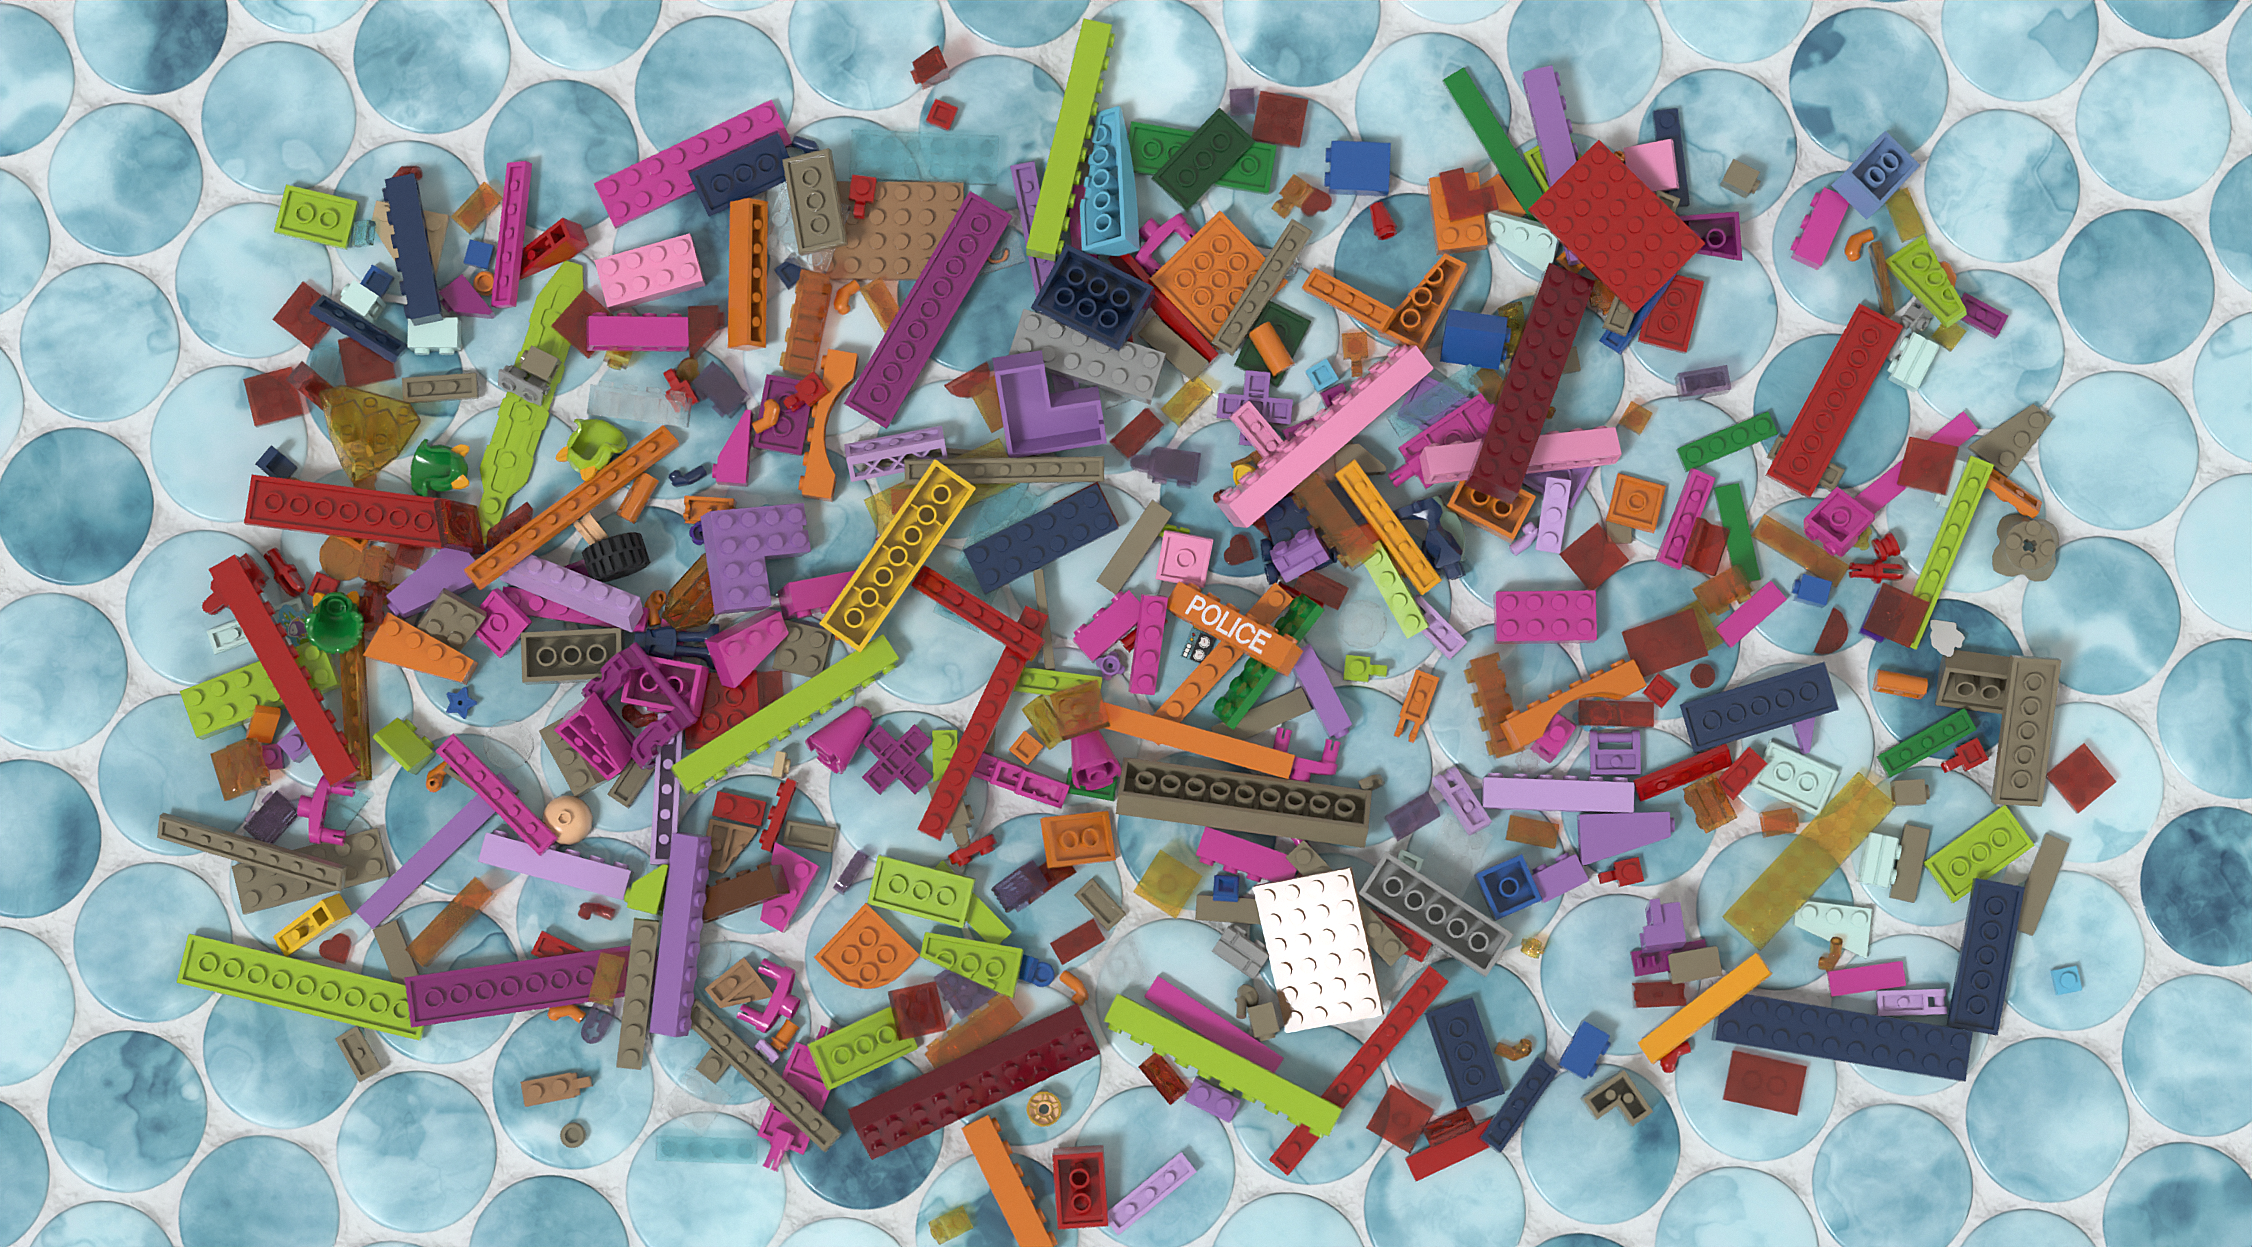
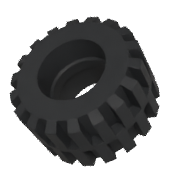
(616, 557)

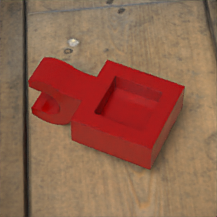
(862, 192)
(676, 385)
(809, 390)
(1967, 755)
(1625, 872)

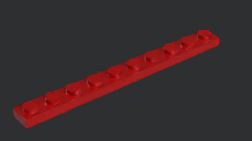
(978, 733)
(1364, 1063)

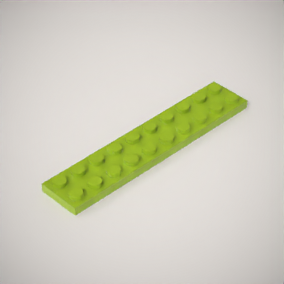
(297, 985)

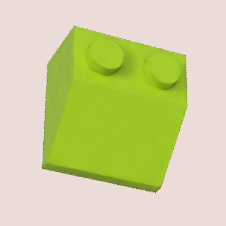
(405, 745)
(649, 892)

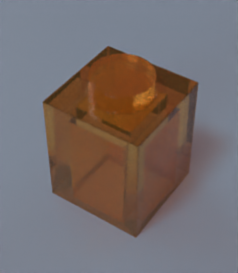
(1778, 822)

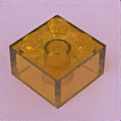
(1167, 884)

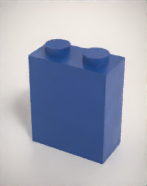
(1358, 168)
(1474, 339)

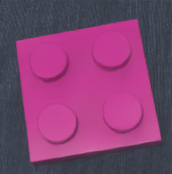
(502, 623)

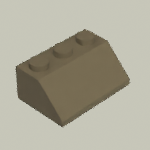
(1972, 681)
(576, 770)

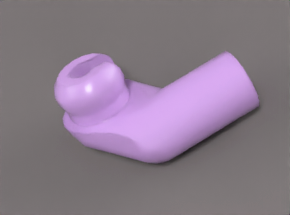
(1526, 540)

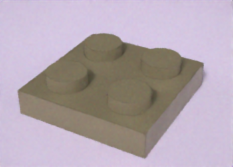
(451, 620)
(803, 650)

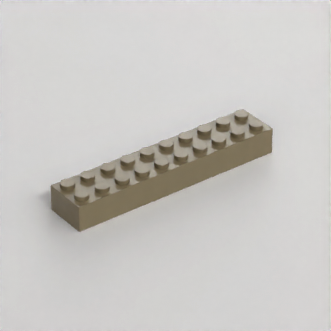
(1244, 802)

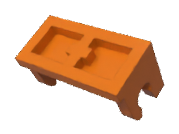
(698, 506)

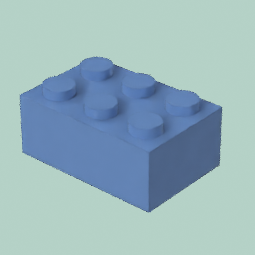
(1875, 175)

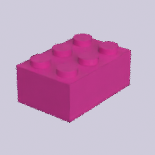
(685, 678)

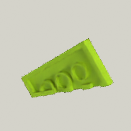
(1924, 277)
(978, 961)

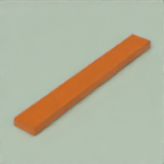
(1199, 741)

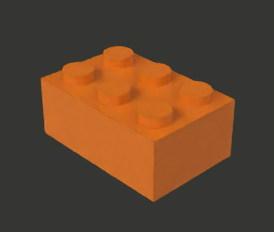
(1460, 235)
(1489, 512)

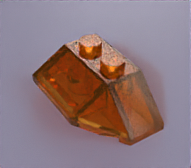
(690, 599)

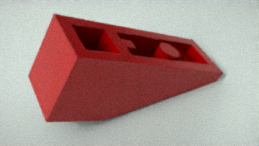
(553, 247)

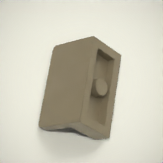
(1694, 965)

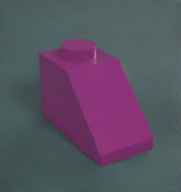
(465, 300)

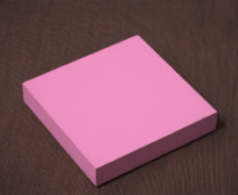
(1654, 164)
(1184, 558)

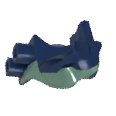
(1444, 536)

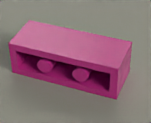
(1819, 228)
(1108, 626)

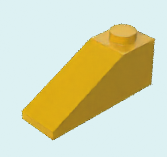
(312, 924)

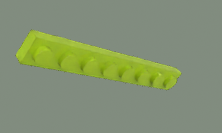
(1950, 536)

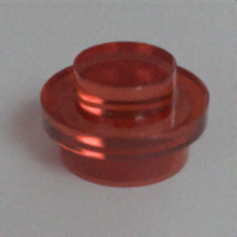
(1702, 676)

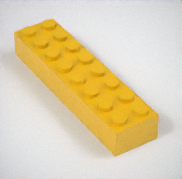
(897, 555)

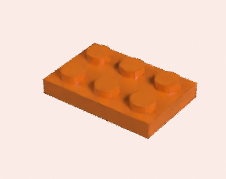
(1077, 839)

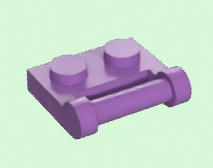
(1614, 760)

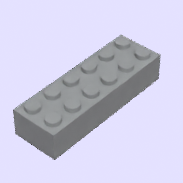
(1076, 357)
(1435, 914)

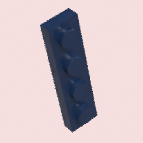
(1668, 127)
(358, 329)
(1518, 1104)

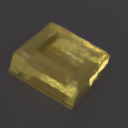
(1948, 336)

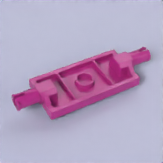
(1462, 424)
(776, 1127)

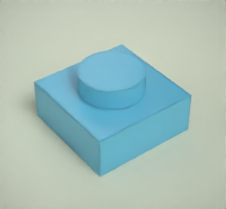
(1321, 375)
(2066, 980)

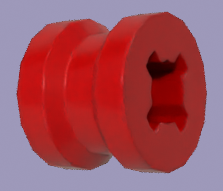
(1886, 547)

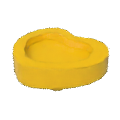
(1240, 470)

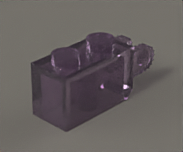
(1169, 466)

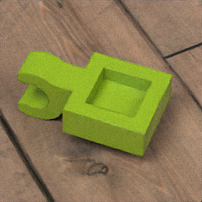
(1359, 668)

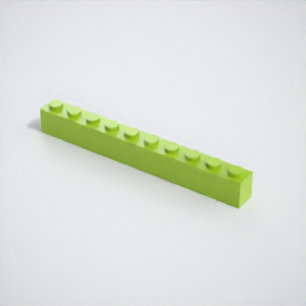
(1069, 140)
(784, 715)
(1224, 1065)

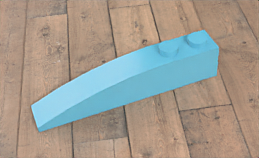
(1110, 197)

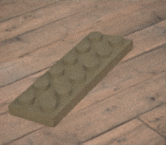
(2026, 730)
(265, 889)

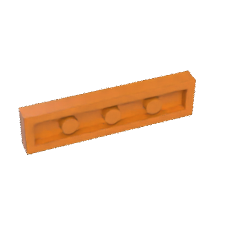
(1349, 300)

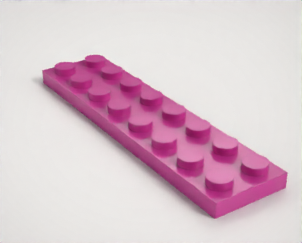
(665, 175)

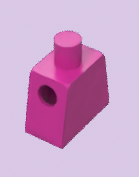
(1554, 737)

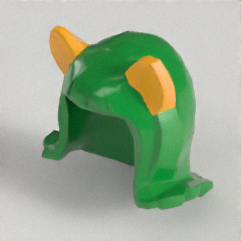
(438, 468)
(335, 622)

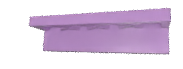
(913, 442)

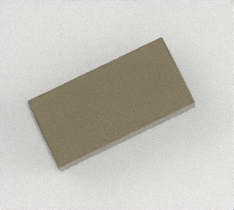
(629, 783)
(809, 836)
(1100, 904)

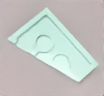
(1523, 238)
(1834, 920)

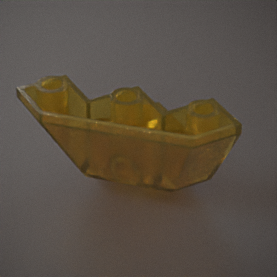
(366, 428)

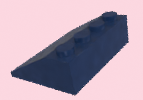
(1094, 298)

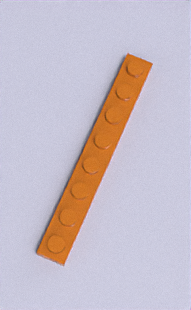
(1219, 660)

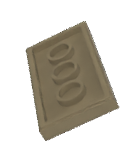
(815, 202)

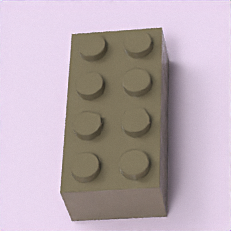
(568, 654)

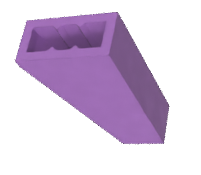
(427, 582)
(1321, 694)
(1616, 833)

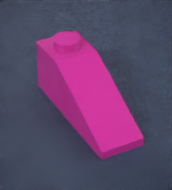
(734, 459)

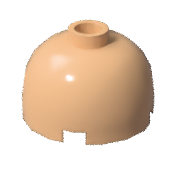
(568, 819)

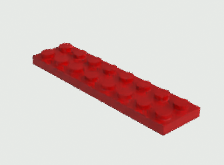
(1834, 400)
(342, 512)

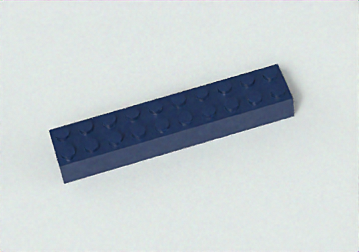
(1845, 1037)

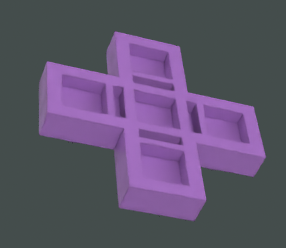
(1257, 392)

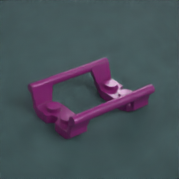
(656, 733)

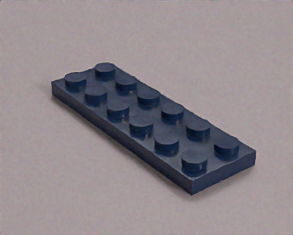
(1040, 539)
(1759, 707)
(1985, 956)

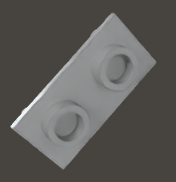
(1916, 318)
(513, 381)

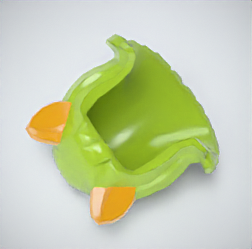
(592, 446)

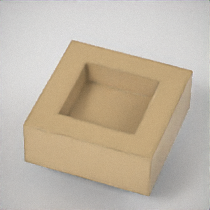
(781, 765)

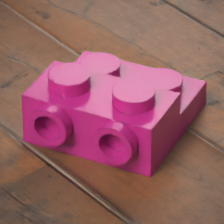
(1837, 522)

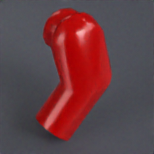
(1668, 1061)

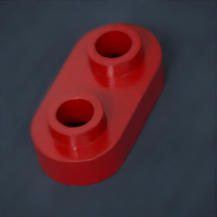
(963, 856)

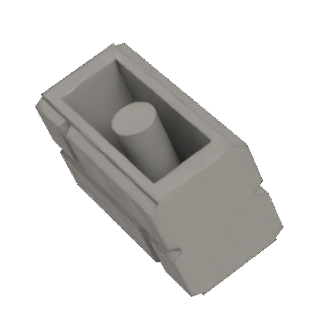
(1241, 952)

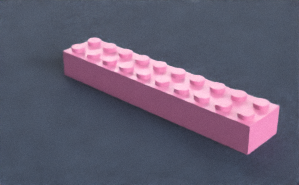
(1324, 435)

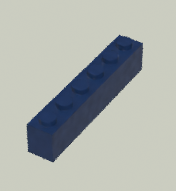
(413, 248)

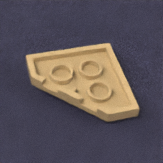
(435, 224)

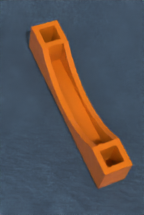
(838, 375)
(1615, 684)

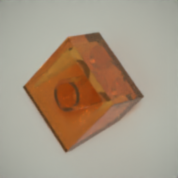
(1724, 589)

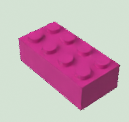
(1545, 617)

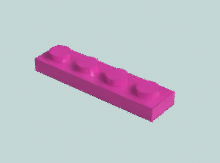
(1689, 506)
(1148, 644)

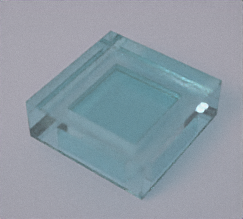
(363, 233)

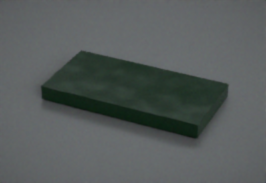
(1203, 160)

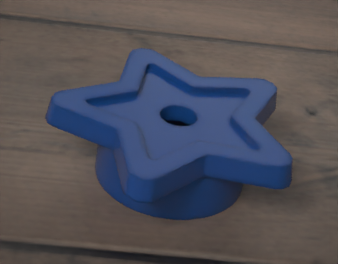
(462, 709)

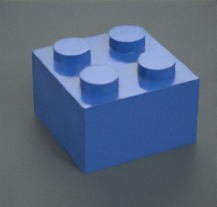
(1507, 887)

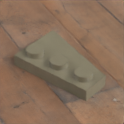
(2011, 440)

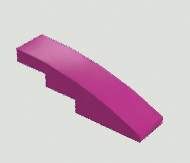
(1021, 780)

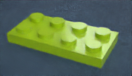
(1978, 853)
(921, 891)
(859, 1048)

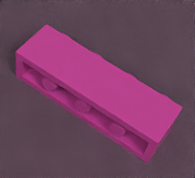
(637, 333)
(1243, 856)

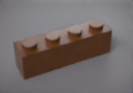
(744, 891)

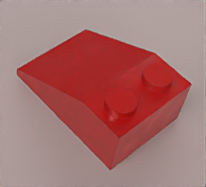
(1080, 1187)

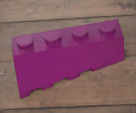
(1719, 233)

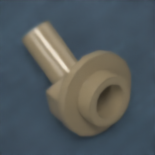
(1246, 997)

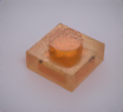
(1635, 418)

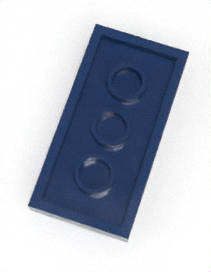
(740, 173)
(1286, 519)
(1464, 1053)

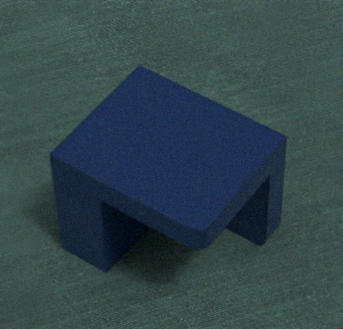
(276, 464)

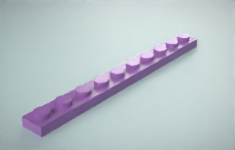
(1027, 195)

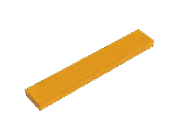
(1387, 527)
(1705, 1008)

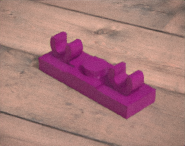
(1658, 961)

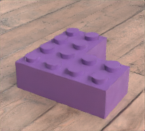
(1039, 420)
(737, 550)

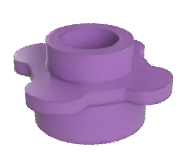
(1112, 659)

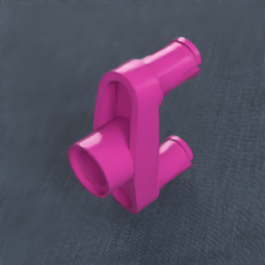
(1154, 235)
(1302, 767)
(315, 809)
(781, 1001)

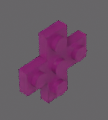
(897, 759)

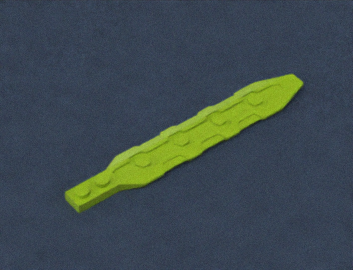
(520, 423)

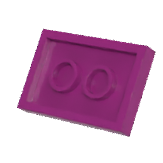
(791, 429)

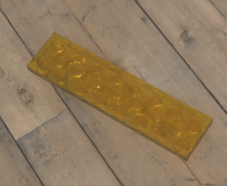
(1809, 861)

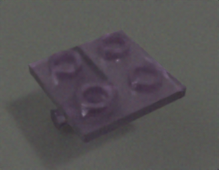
(962, 993)

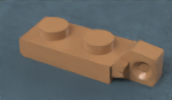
(553, 1088)

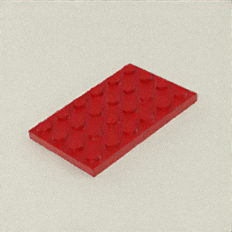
(1616, 227)

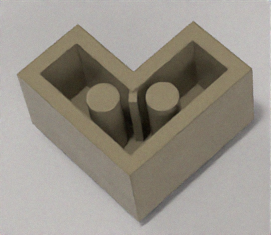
(1620, 1093)

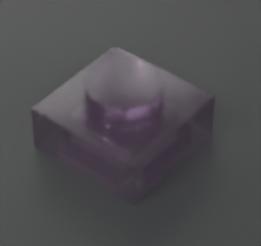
(1242, 101)

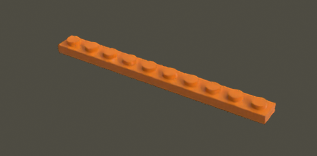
(571, 507)

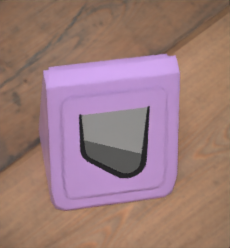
(766, 1051)

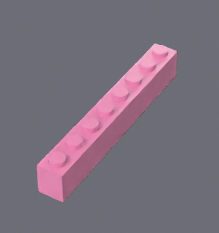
(1552, 452)

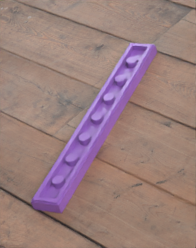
(428, 859)

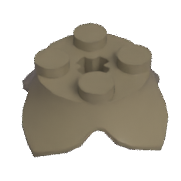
(2012, 560)

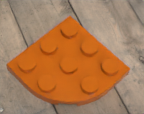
(866, 952)

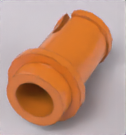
(784, 1035)

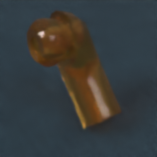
(1515, 1052)

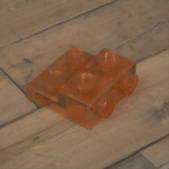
(241, 768)

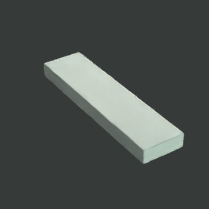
(231, 634)

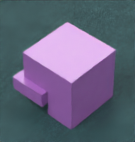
(1663, 927)

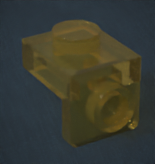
(617, 359)
(950, 1225)

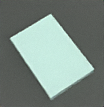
(1795, 779)

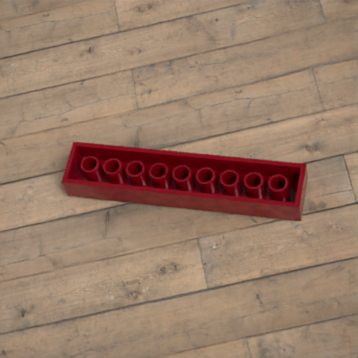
(1529, 383)
(973, 1081)

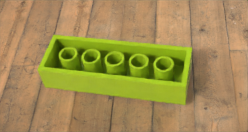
(231, 698)

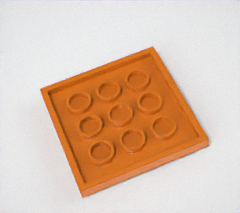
(1210, 274)

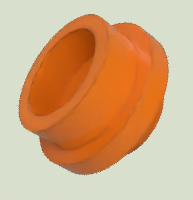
(484, 283)

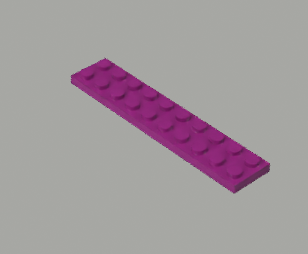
(928, 310)
(508, 987)

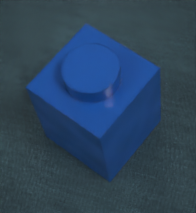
(1811, 590)

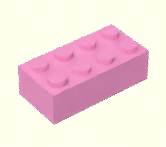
(650, 272)

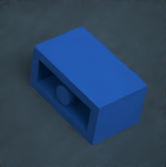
(1584, 1050)

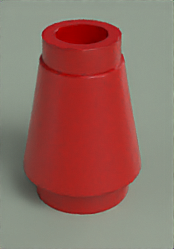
(1382, 222)

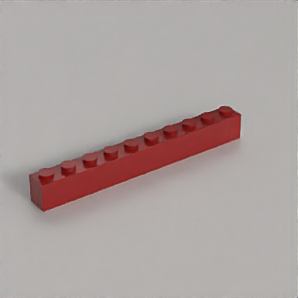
(285, 671)

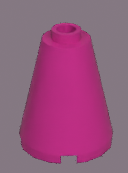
(840, 738)
(1093, 761)

